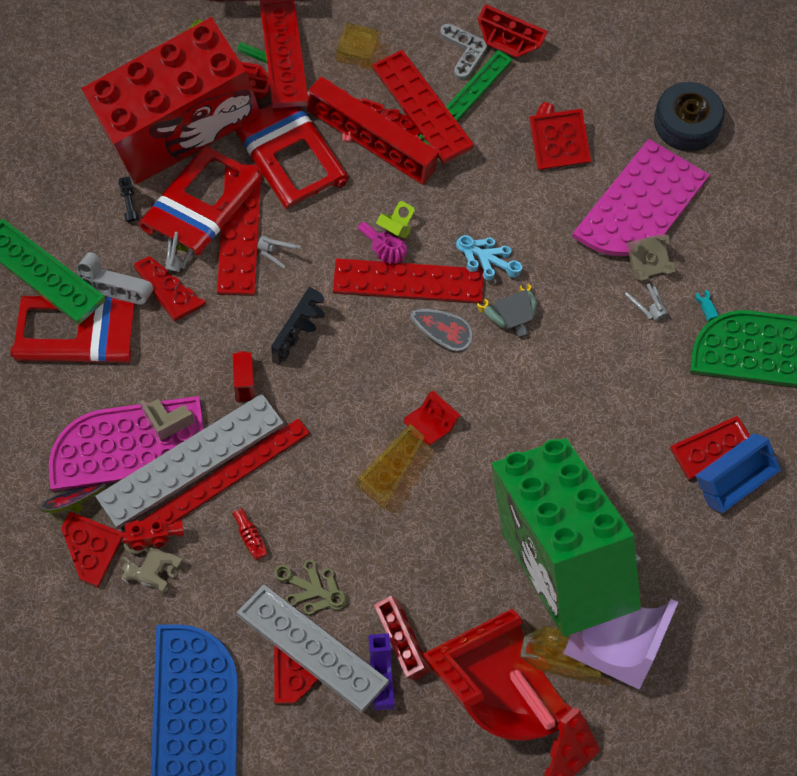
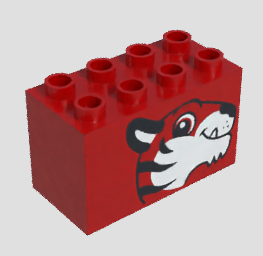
(173, 100)

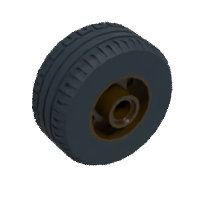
(689, 116)

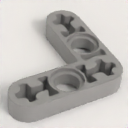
(471, 51)

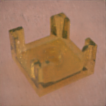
(358, 43)

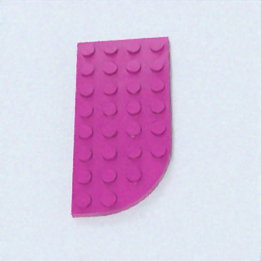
(641, 200)
(113, 444)

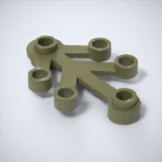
(313, 589)

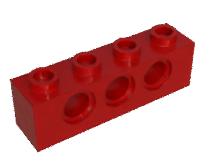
(402, 638)

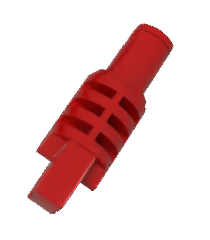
(250, 535)

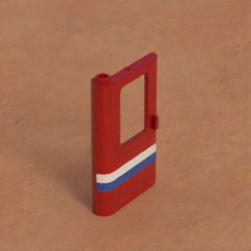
(278, 130)
(192, 218)
(100, 337)

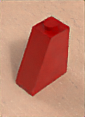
(243, 376)

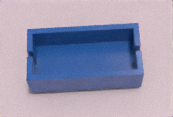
(738, 472)

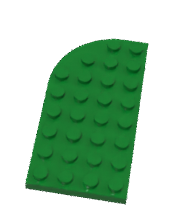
(748, 348)

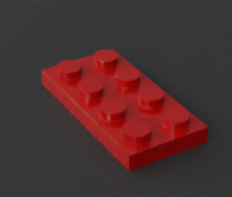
(708, 446)

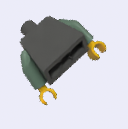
(512, 310)

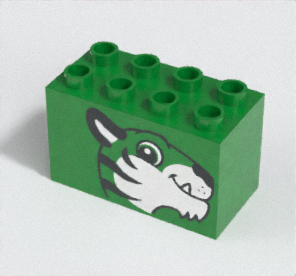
(566, 536)

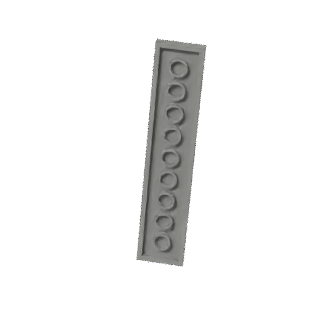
(189, 461)

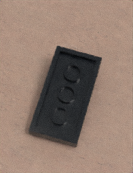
(297, 321)

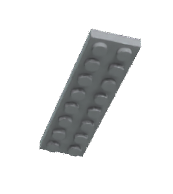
(313, 648)

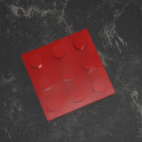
(559, 139)

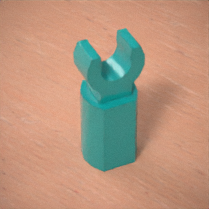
(707, 306)

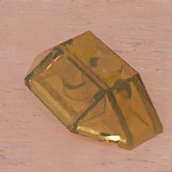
(545, 652)

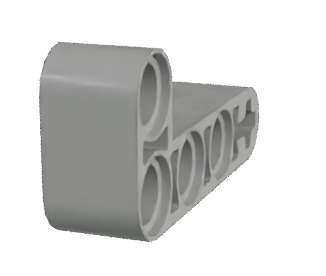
(112, 283)

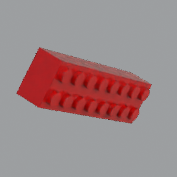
(372, 130)

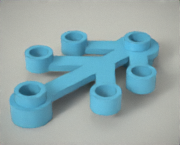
(470, 246)

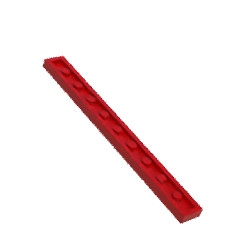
(231, 473)

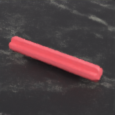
(532, 699)

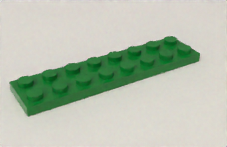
(47, 275)

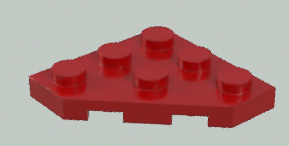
(90, 546)
(290, 679)
(574, 746)

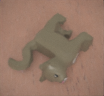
(153, 566)

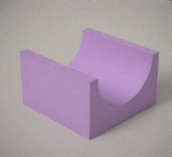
(623, 645)

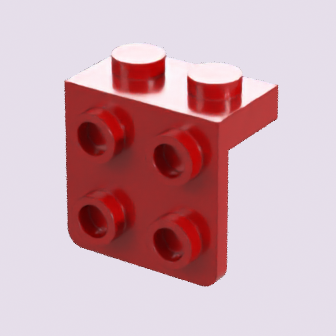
(433, 418)

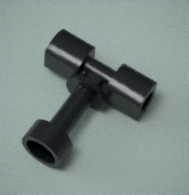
(127, 191)

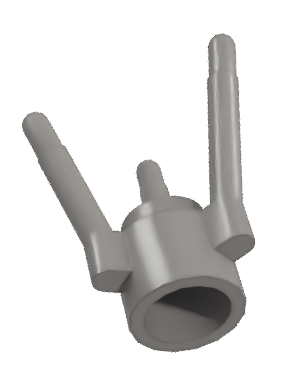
(268, 245)
(174, 262)
(657, 309)

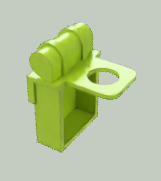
(396, 223)

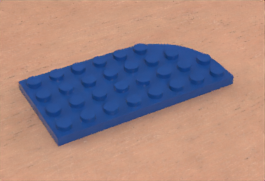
(193, 704)

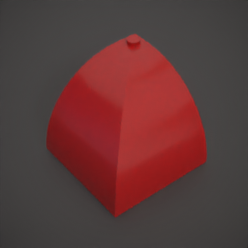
(478, 676)

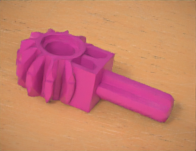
(385, 244)

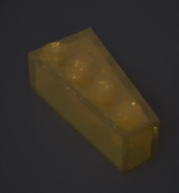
(386, 472)

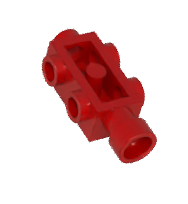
(150, 532)

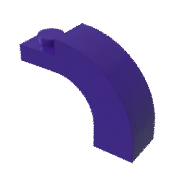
(381, 661)

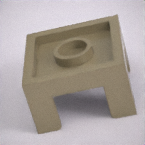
(650, 256)

